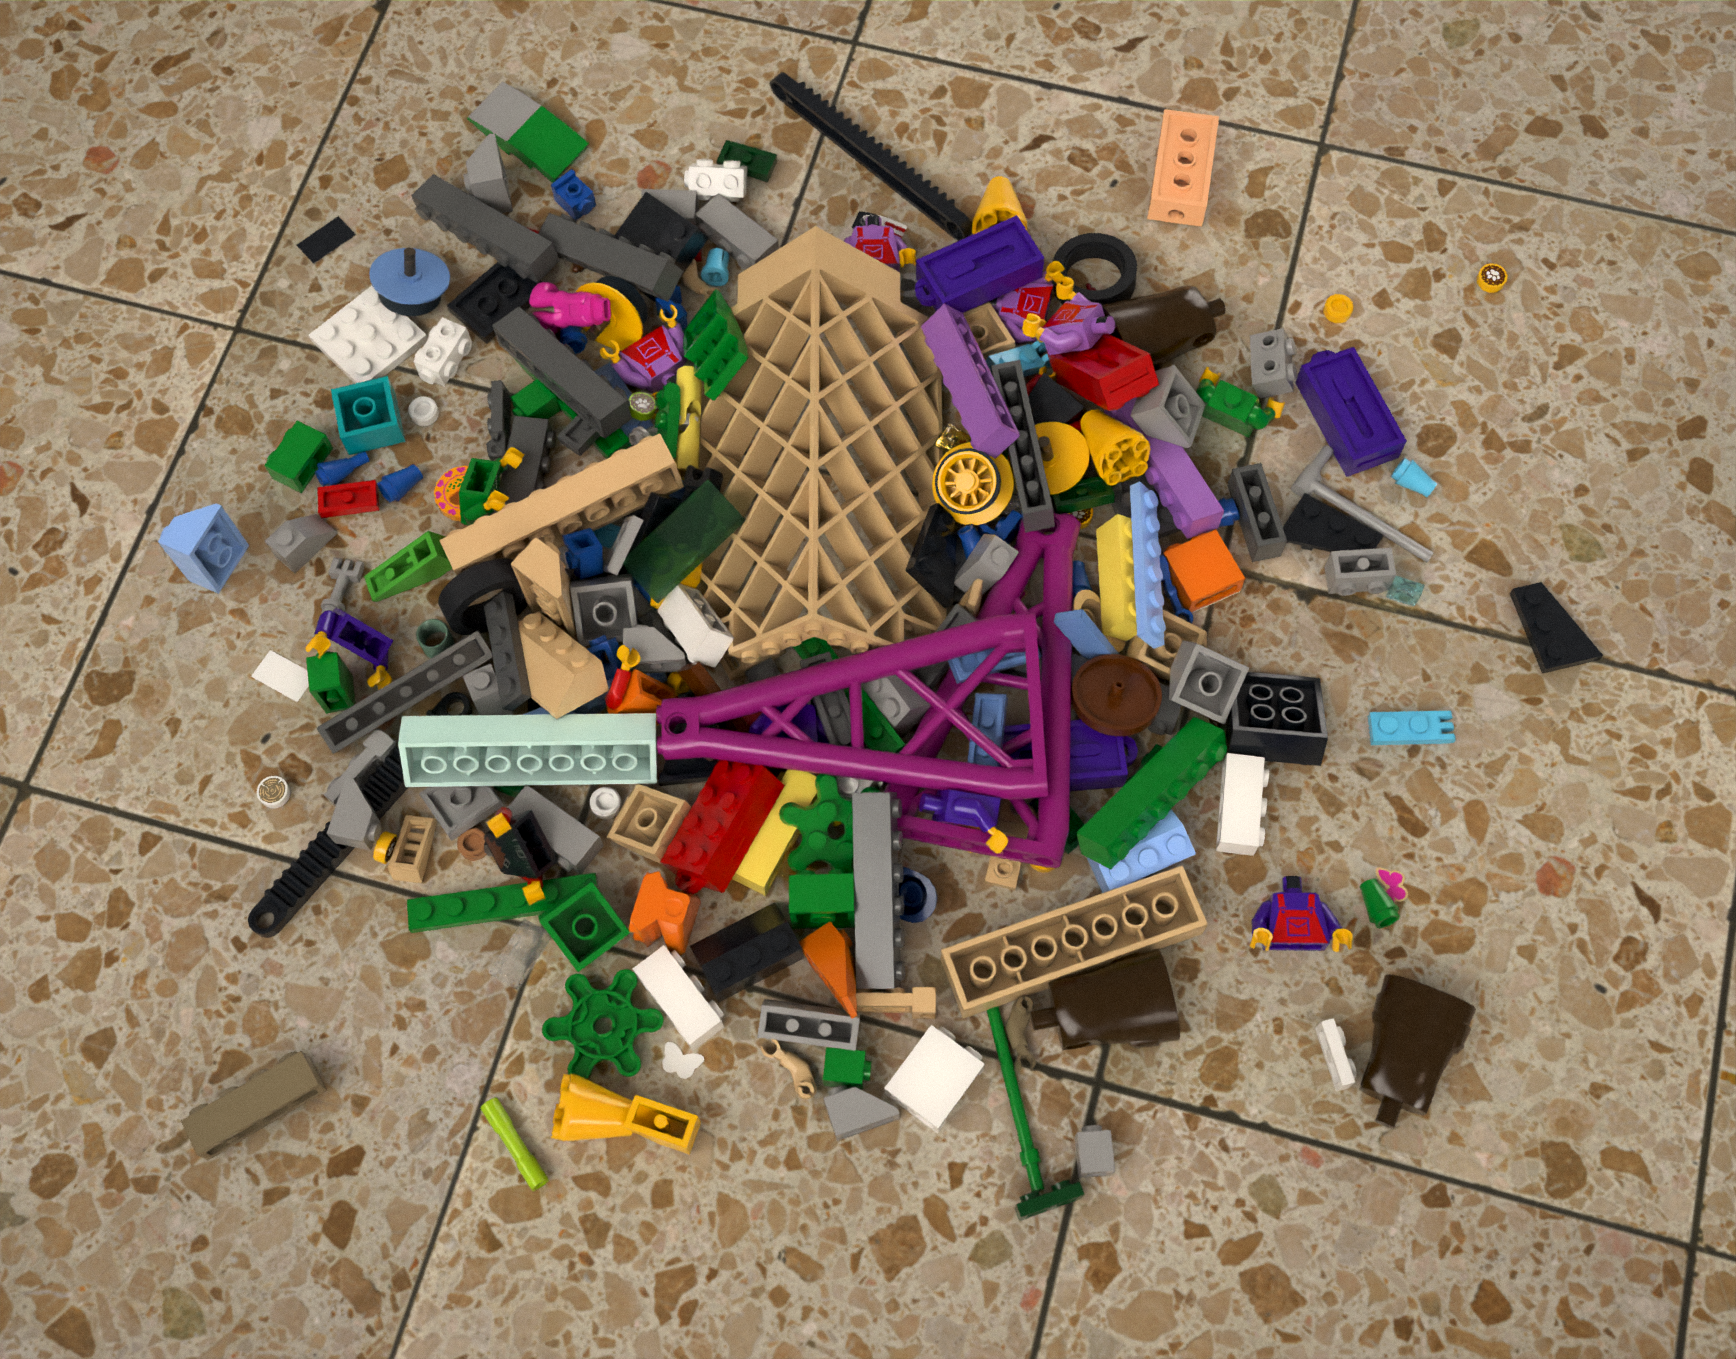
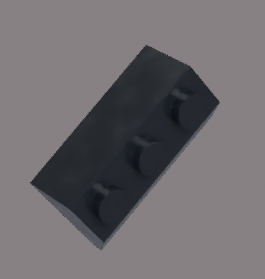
(747, 951)

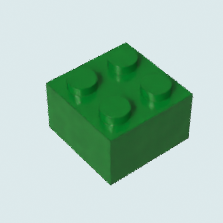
(821, 899)
(583, 924)

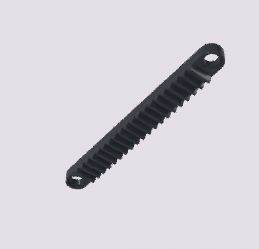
(872, 155)
(323, 854)

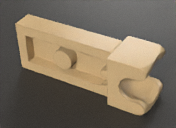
(1002, 871)
(919, 1002)

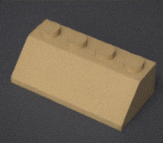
(546, 584)
(558, 667)

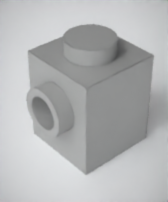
(1094, 1152)

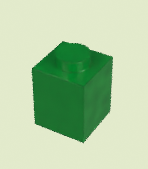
(535, 402)
(846, 1068)

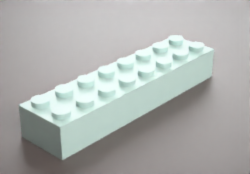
(528, 750)

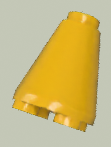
(997, 205)
(1114, 447)
(588, 1111)

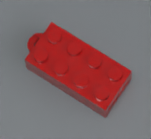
(1106, 372)
(721, 826)

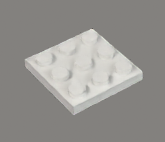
(367, 338)

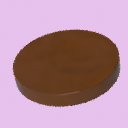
(1116, 695)

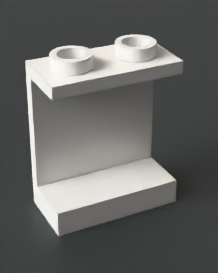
(934, 1077)

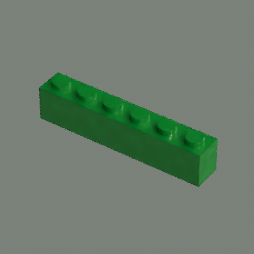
(1152, 793)

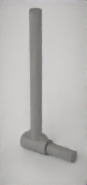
(1310, 481)

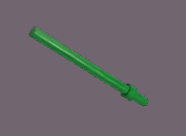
(1029, 1156)

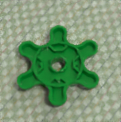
(813, 824)
(587, 1009)

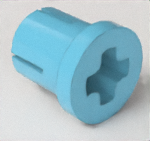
(715, 270)

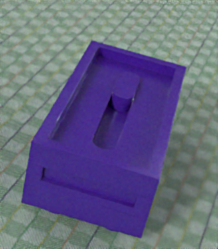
(979, 267)
(1350, 410)
(1095, 758)

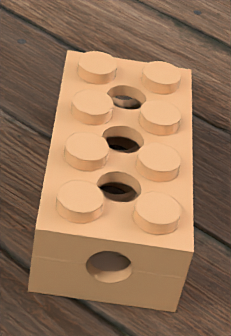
(1183, 137)

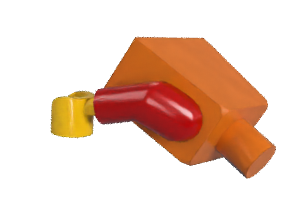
(636, 690)

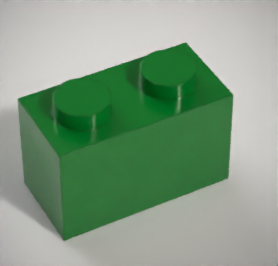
(297, 456)
(330, 682)

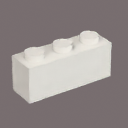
(695, 625)
(1241, 804)
(679, 996)

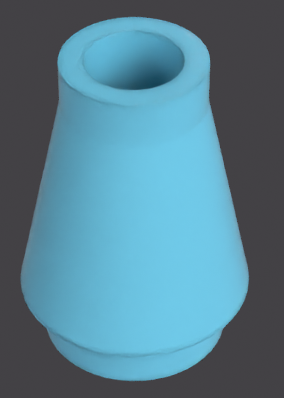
(1413, 477)

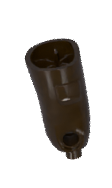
(1166, 322)
(1114, 1005)
(1411, 1045)

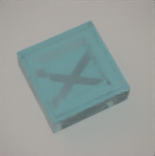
(1405, 591)

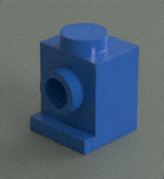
(573, 195)
(584, 553)
(601, 646)

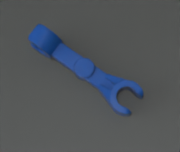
(1171, 592)

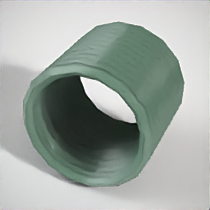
(430, 627)

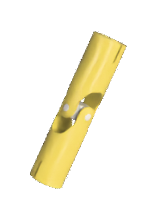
(689, 421)

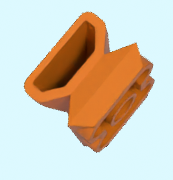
(664, 913)

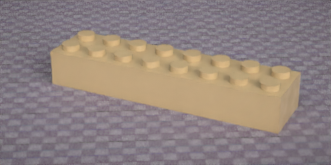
(575, 503)
(1072, 941)

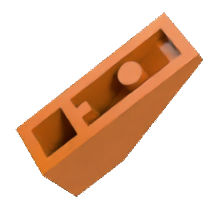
(833, 962)

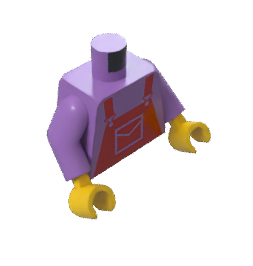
(881, 243)
(1030, 298)
(1073, 326)
(653, 358)

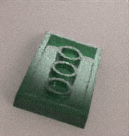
(683, 541)

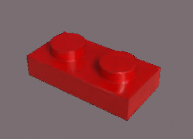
(348, 499)

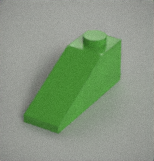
(410, 567)

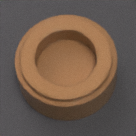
(472, 844)

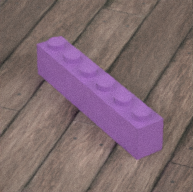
(969, 381)
(1177, 482)

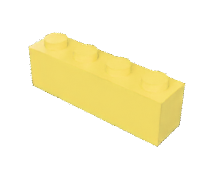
(1117, 578)
(774, 836)

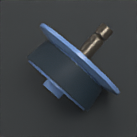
(409, 280)

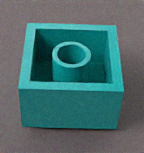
(368, 415)

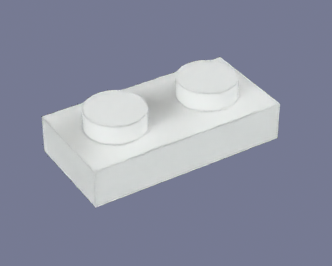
(1332, 1042)

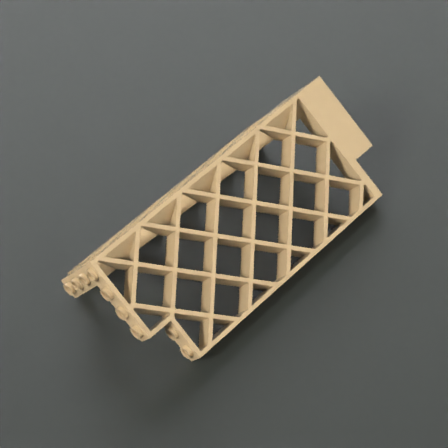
(812, 276)

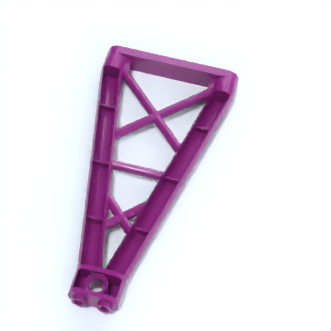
(1003, 632)
(1049, 832)

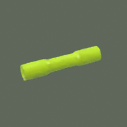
(525, 1161)

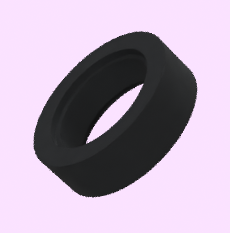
(1103, 247)
(471, 585)

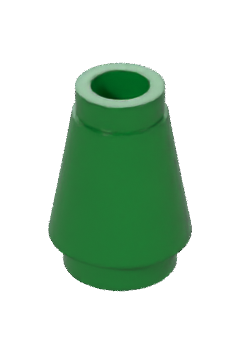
(1379, 905)

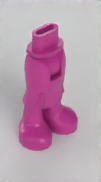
(570, 309)

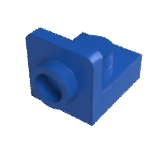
(675, 300)
(1005, 529)

